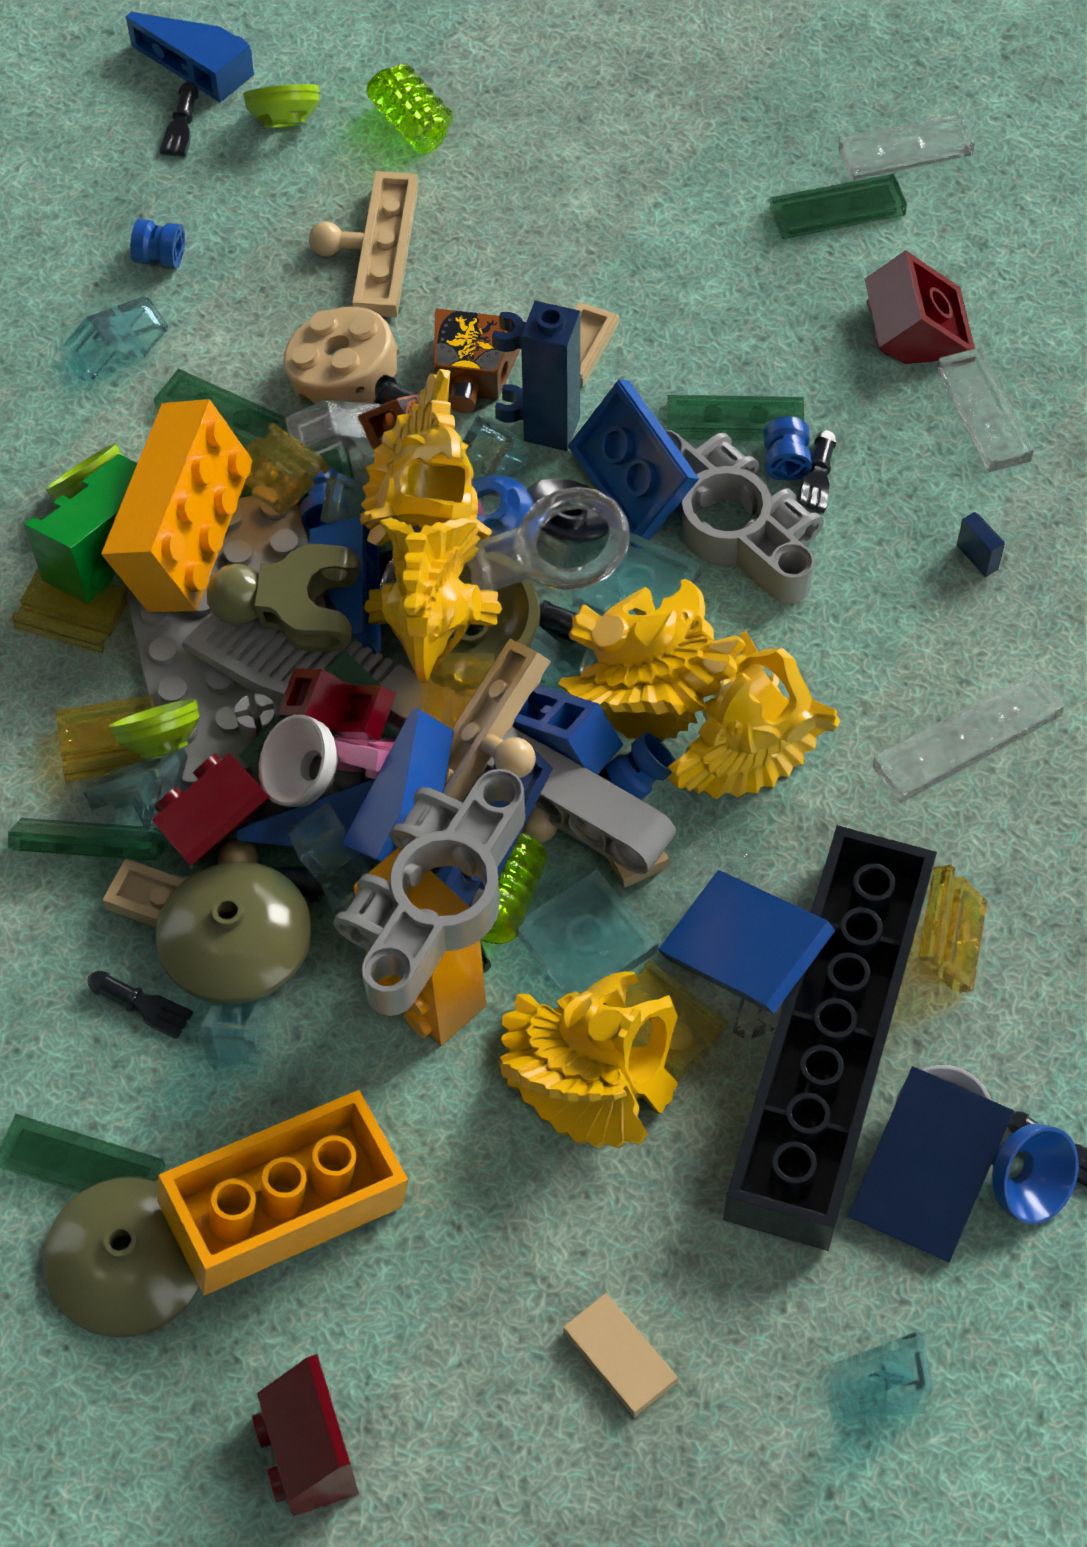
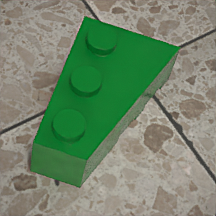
(73, 536)

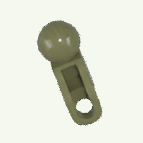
(286, 594)

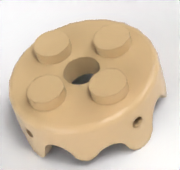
(350, 372)

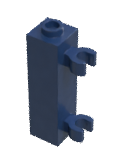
(549, 373)

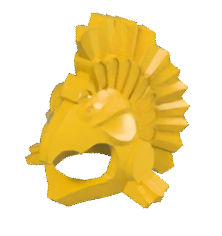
(421, 469)
(428, 595)
(653, 662)
(752, 728)
(581, 1062)

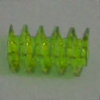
(410, 106)
(516, 888)

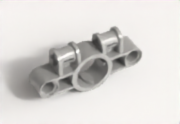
(764, 547)
(433, 835)

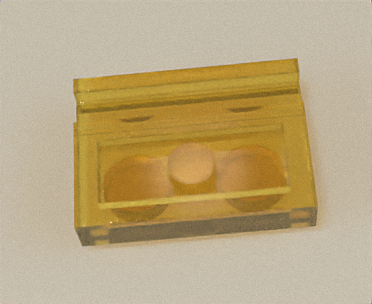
(281, 469)
(67, 619)
(453, 685)
(86, 740)
(953, 929)
(696, 1023)

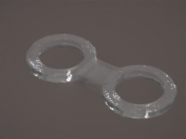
(514, 554)

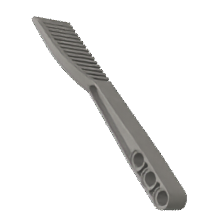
(572, 797)

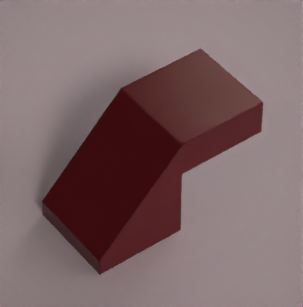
(340, 706)

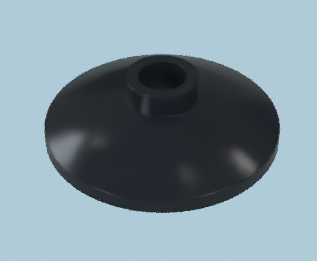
(570, 524)

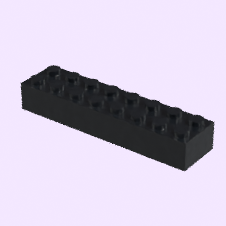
(830, 1042)

